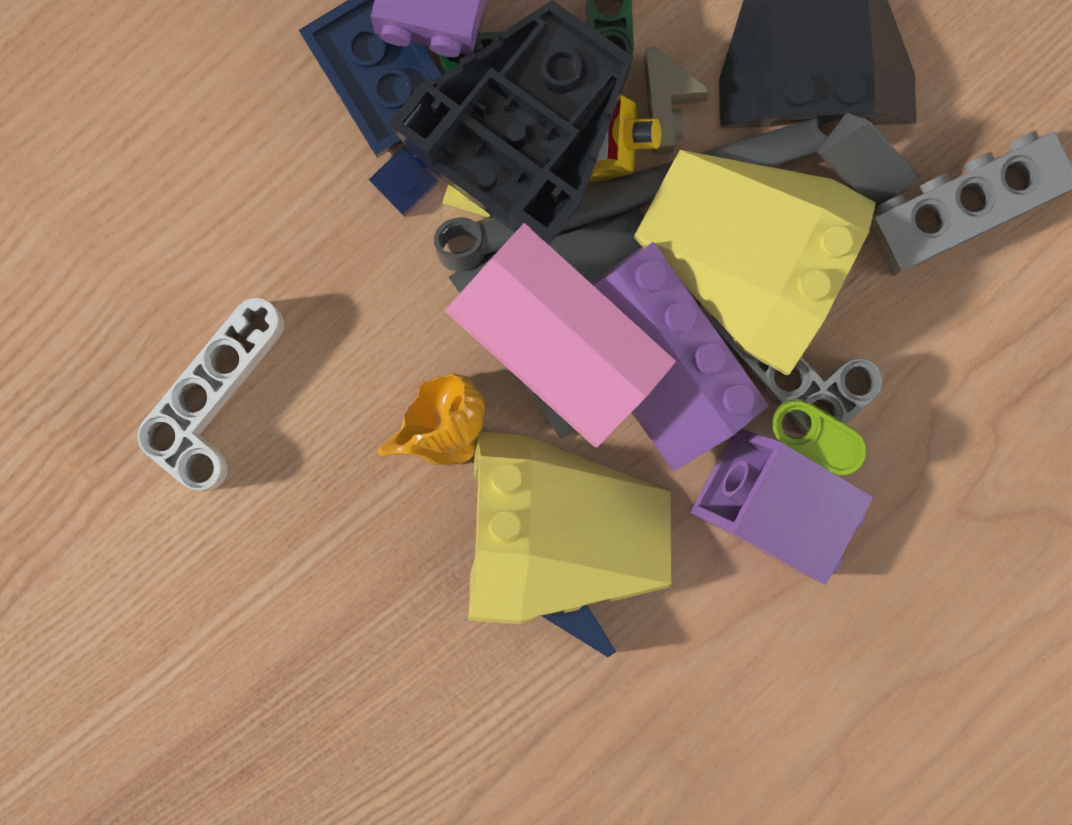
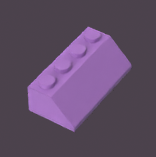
(706, 390)

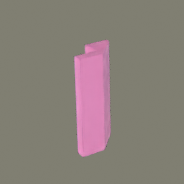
(560, 336)

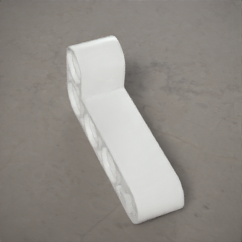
(219, 389)

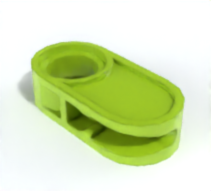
(827, 442)

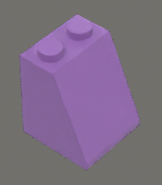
(442, 24)
(782, 504)

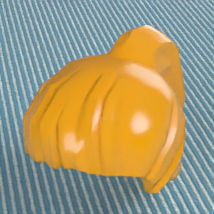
(440, 422)

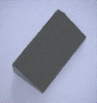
(866, 160)

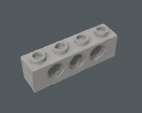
(1046, 178)

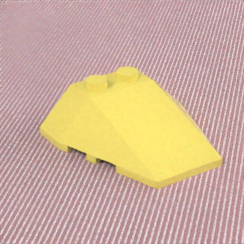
(758, 247)
(561, 532)

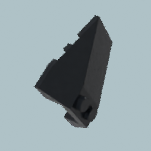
(816, 64)
(521, 119)

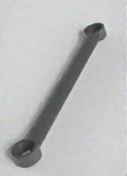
(631, 190)

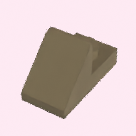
(667, 86)

